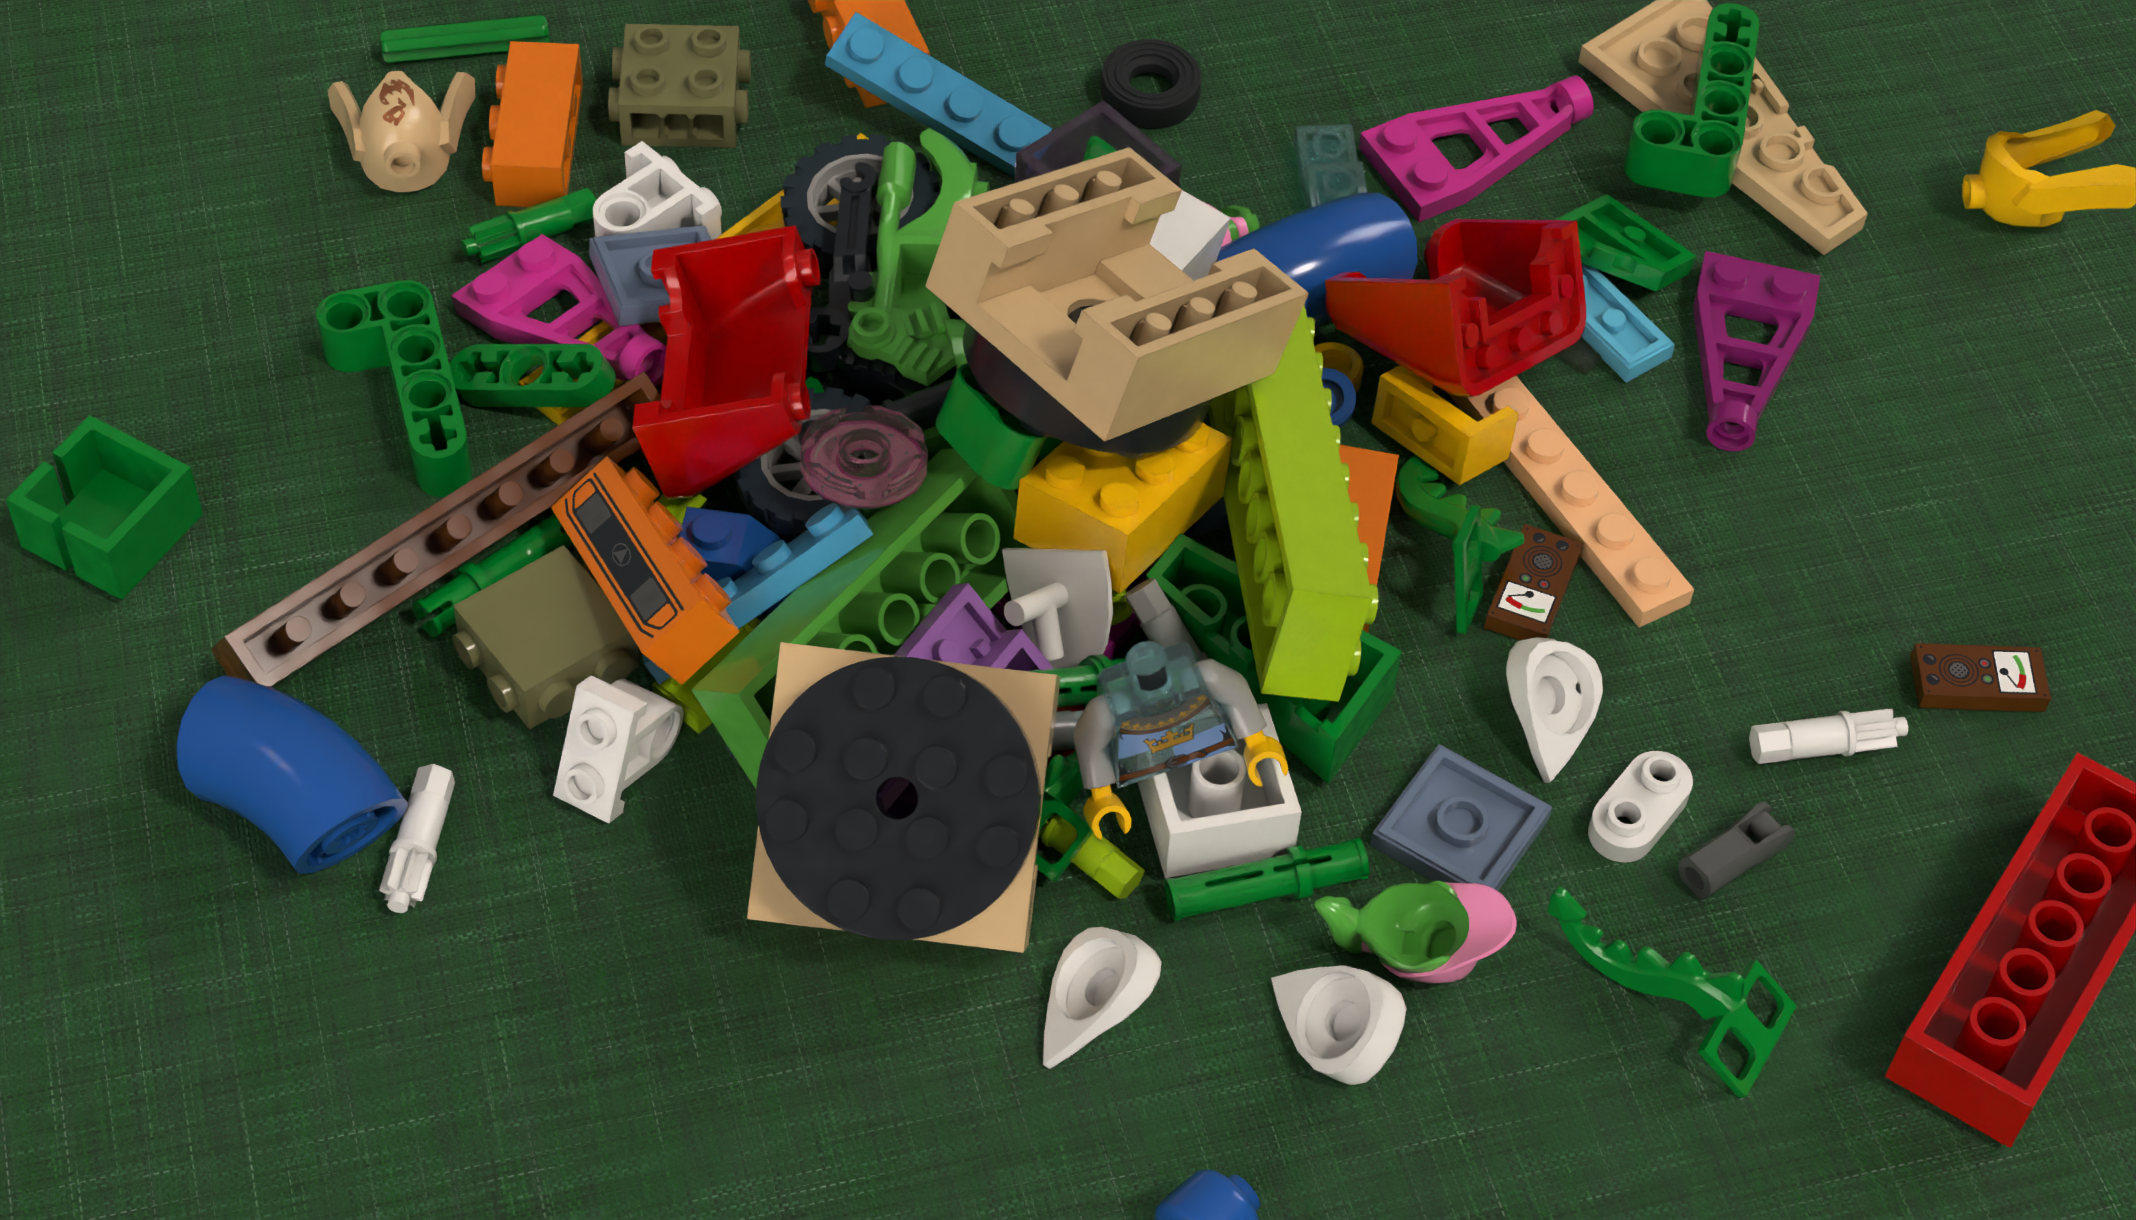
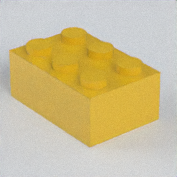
(1119, 502)

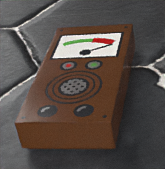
(1533, 585)
(1980, 677)

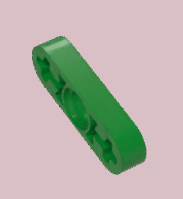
(550, 389)

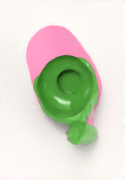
(1424, 929)

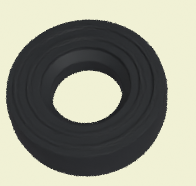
(1155, 58)

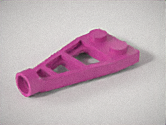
(1425, 178)
(532, 276)

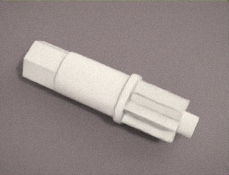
(1826, 736)
(416, 843)

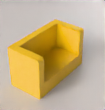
(1438, 430)

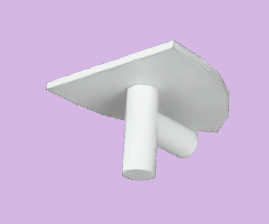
(1060, 601)

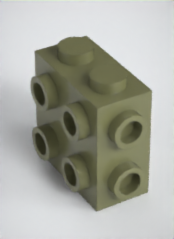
(680, 85)
(543, 636)

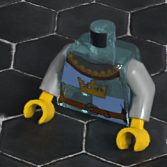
(1162, 715)

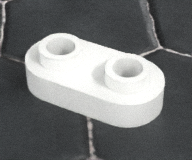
(1644, 801)

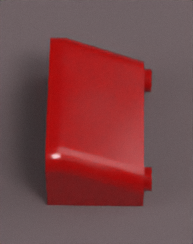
(1492, 306)
(730, 356)

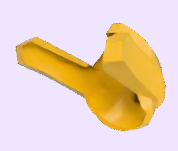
(2032, 199)

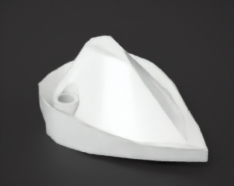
(1555, 698)
(1095, 987)
(1341, 1019)

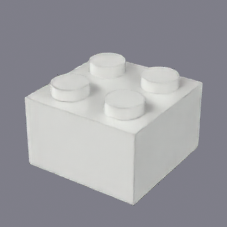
(1215, 814)

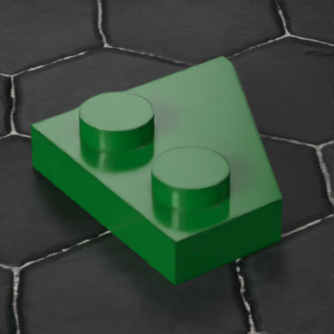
(1628, 245)

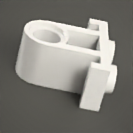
(654, 198)
(612, 742)

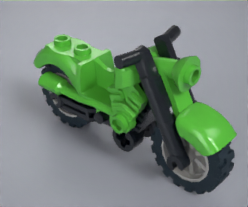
(885, 324)

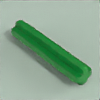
(461, 38)

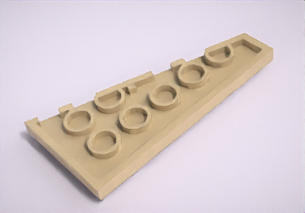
(1654, 67)

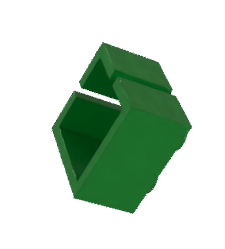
(122, 508)

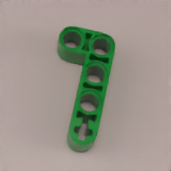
(1701, 149)
(400, 329)
(987, 433)

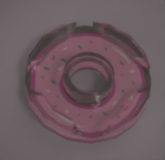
(864, 482)

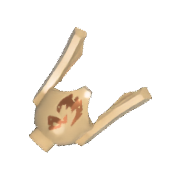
(400, 131)

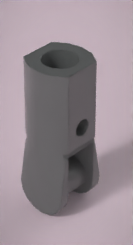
(1733, 853)

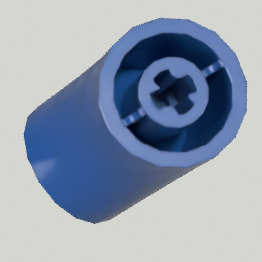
(1342, 235)
(285, 772)

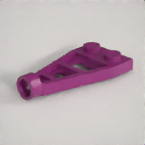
(1757, 294)

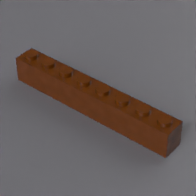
(433, 542)

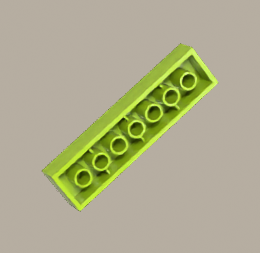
(1295, 527)

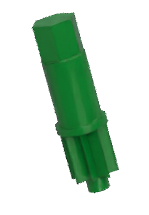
(514, 229)

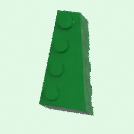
(1211, 605)

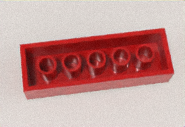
(2030, 959)

